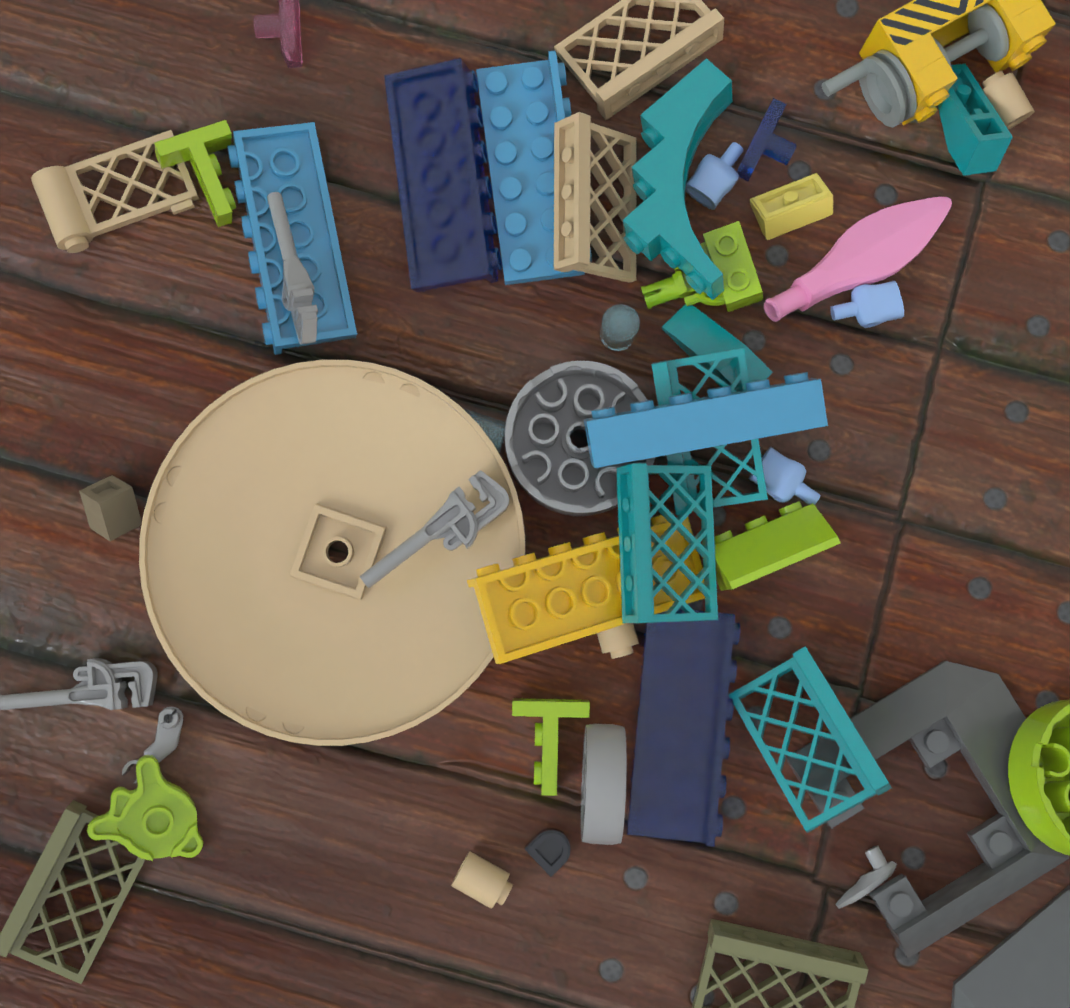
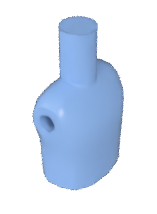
(714, 177)
(872, 304)
(785, 478)

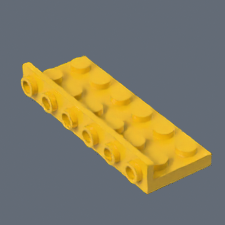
(567, 592)

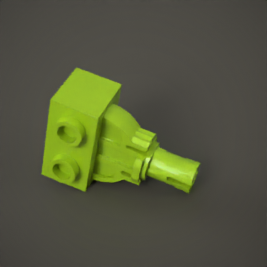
(732, 257)

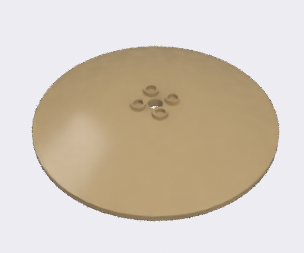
(244, 567)

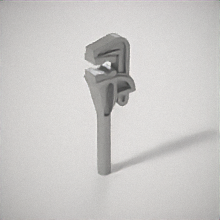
(297, 285)
(452, 521)
(99, 687)

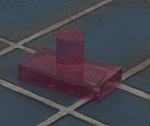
(287, 27)

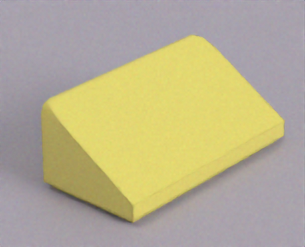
(792, 206)

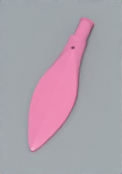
(865, 254)

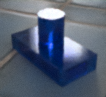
(767, 142)

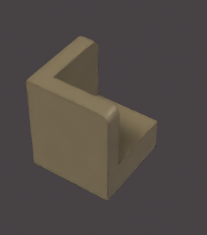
(110, 507)

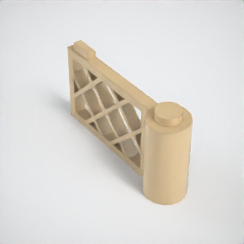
(72, 215)

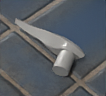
(870, 880)

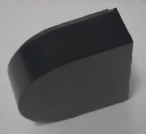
(549, 849)

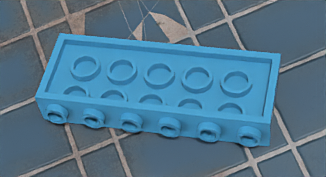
(518, 123)
(291, 163)

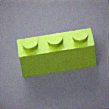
(771, 545)

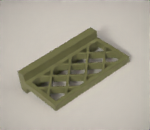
(40, 886)
(777, 951)

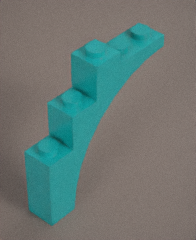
(673, 132)

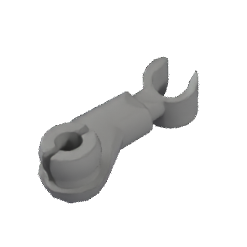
(167, 736)

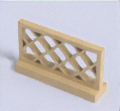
(651, 68)
(575, 197)

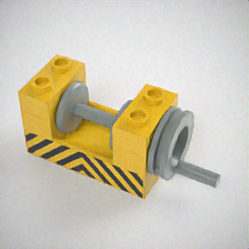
(909, 70)

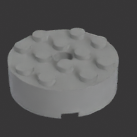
(540, 432)

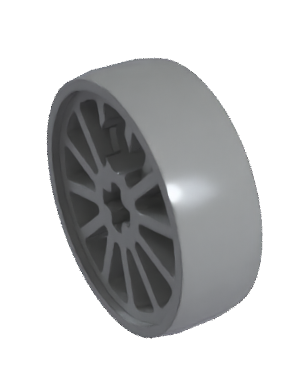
(603, 784)

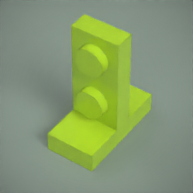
(195, 147)
(547, 733)

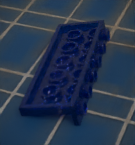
(442, 175)
(683, 729)

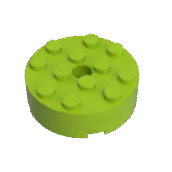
(1042, 774)

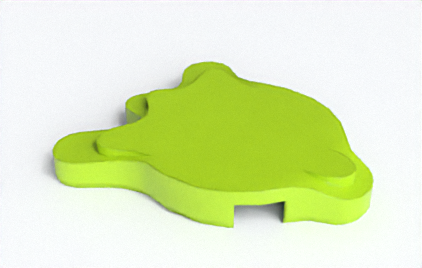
(152, 819)

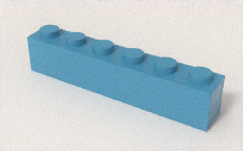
(705, 421)

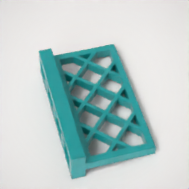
(668, 385)
(636, 539)
(841, 731)

